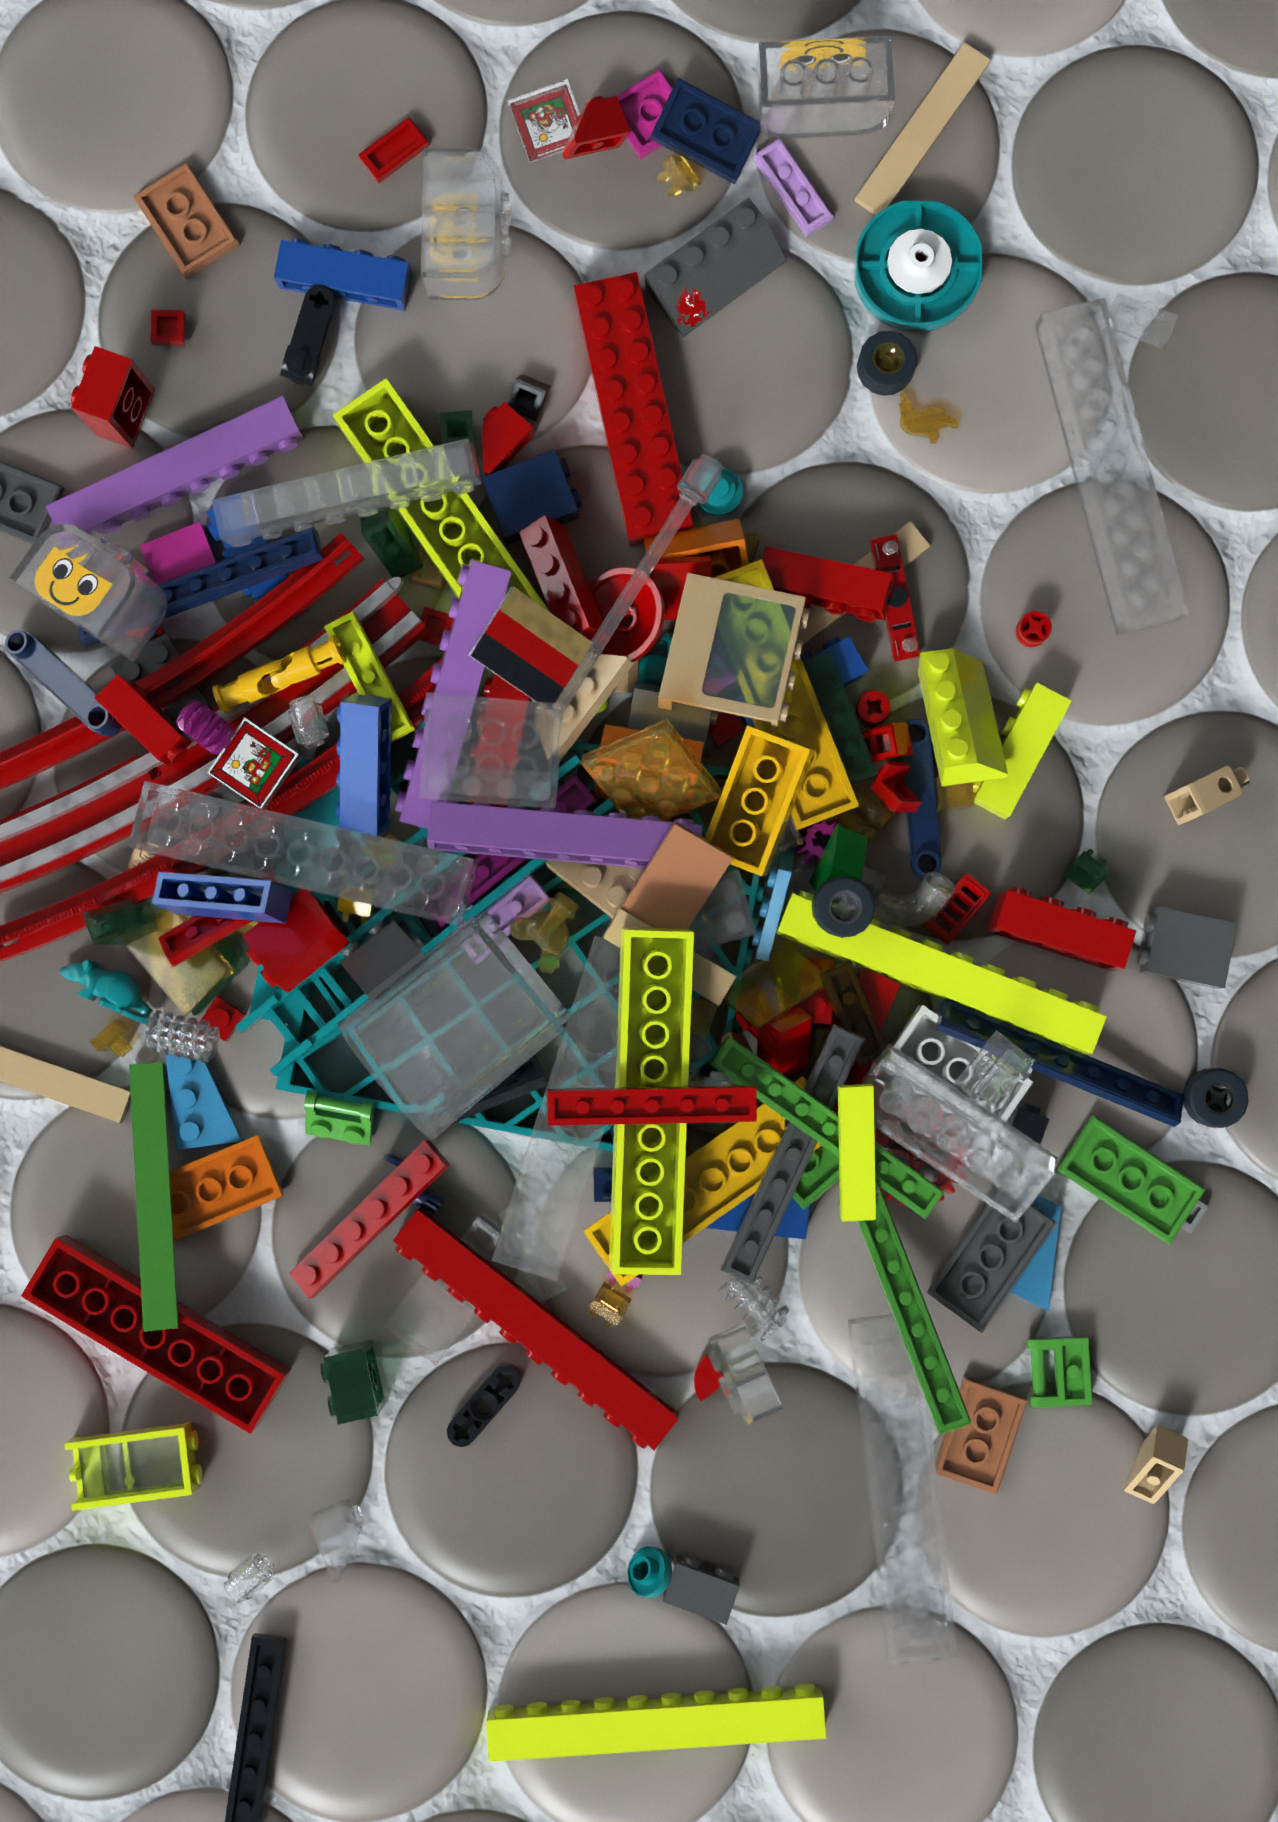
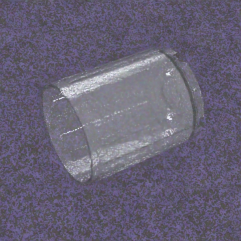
(455, 1025)

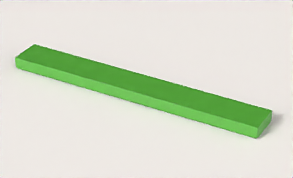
(821, 1123)
(153, 1197)
(914, 1321)

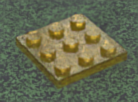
(651, 773)

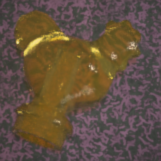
(547, 930)

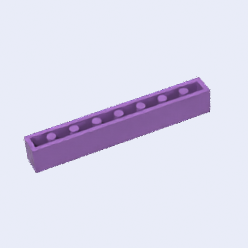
(180, 470)
(458, 673)
(547, 833)

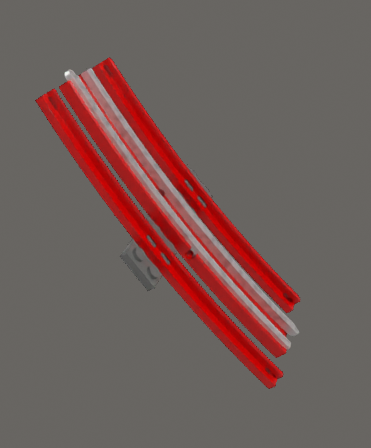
(105, 806)

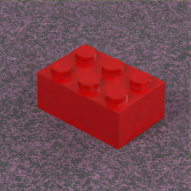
(112, 396)

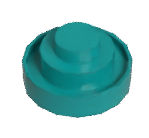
(725, 496)
(649, 1572)

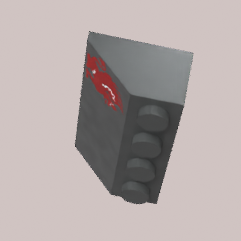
(715, 267)

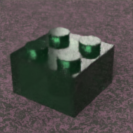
(353, 1382)

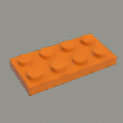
(222, 1186)

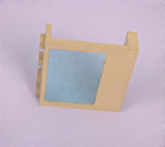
(734, 649)

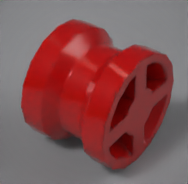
(1038, 623)
(868, 713)

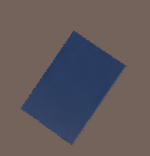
(706, 131)

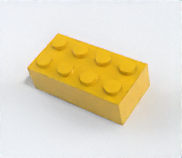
(758, 799)

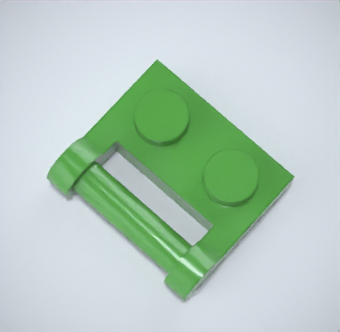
(339, 1119)
(1070, 1368)

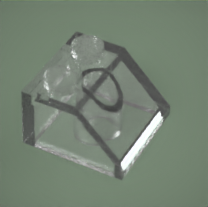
(995, 1072)

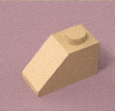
(1157, 1464)

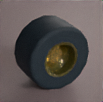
(886, 351)

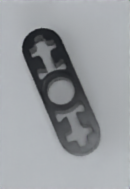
(474, 1430)

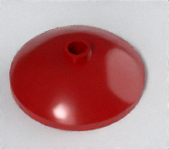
(646, 611)

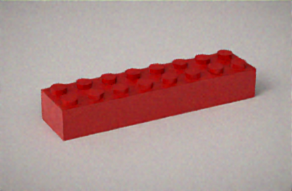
(631, 403)
(193, 1359)

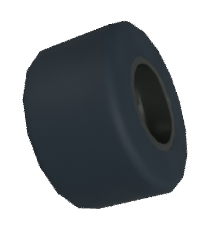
(1226, 1102)

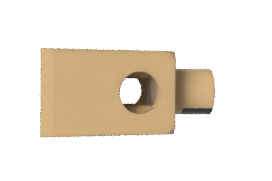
(1207, 793)

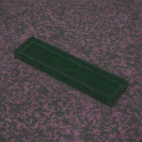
(840, 717)

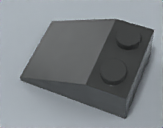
(380, 957)

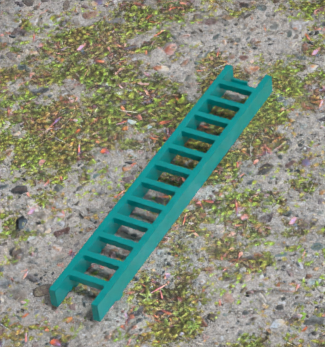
(325, 1028)

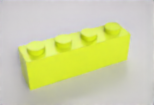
(1022, 748)

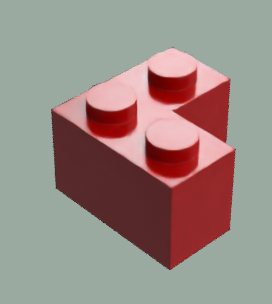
(783, 1040)

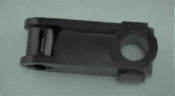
(308, 338)

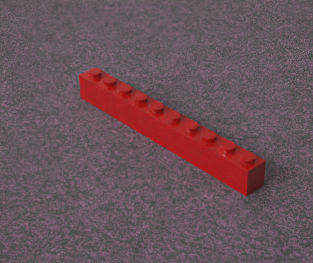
(536, 1328)

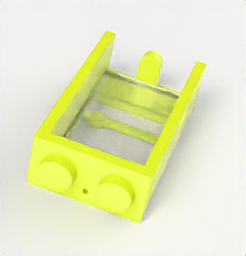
(134, 1466)

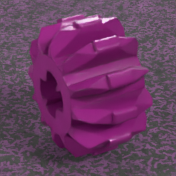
(205, 727)
(815, 851)

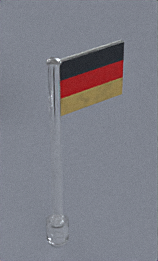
(544, 653)

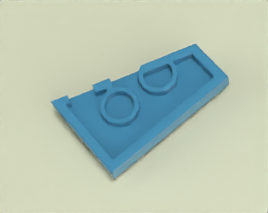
(772, 906)
(198, 1106)
(1037, 1279)

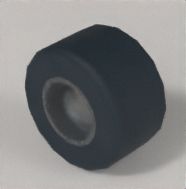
(855, 906)

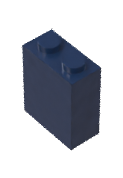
(531, 491)

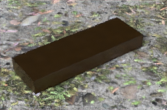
(853, 1009)

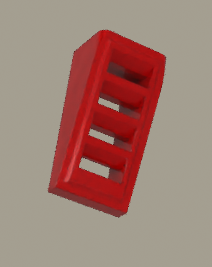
(895, 738)
(974, 886)

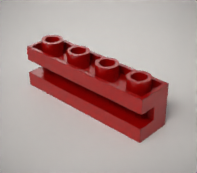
(830, 583)

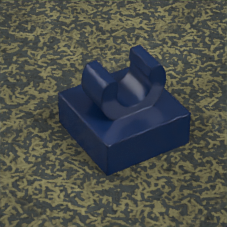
(602, 1184)

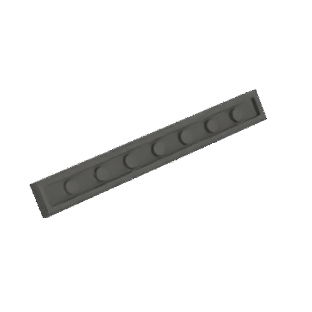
(789, 1160)

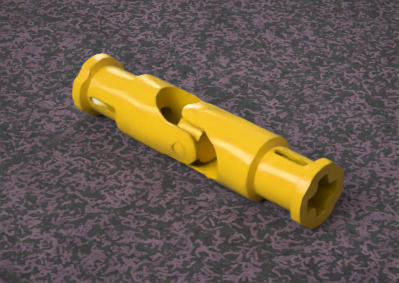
(284, 672)

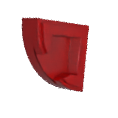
(706, 1378)

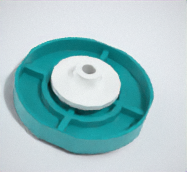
(918, 265)

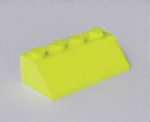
(960, 717)

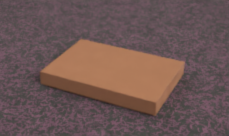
(186, 220)
(677, 880)
(982, 1450)

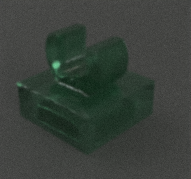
(1087, 872)

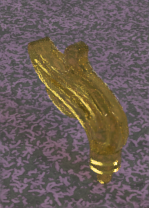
(924, 423)

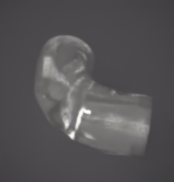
(917, 906)

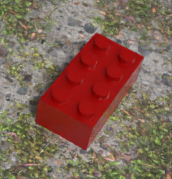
(1061, 930)

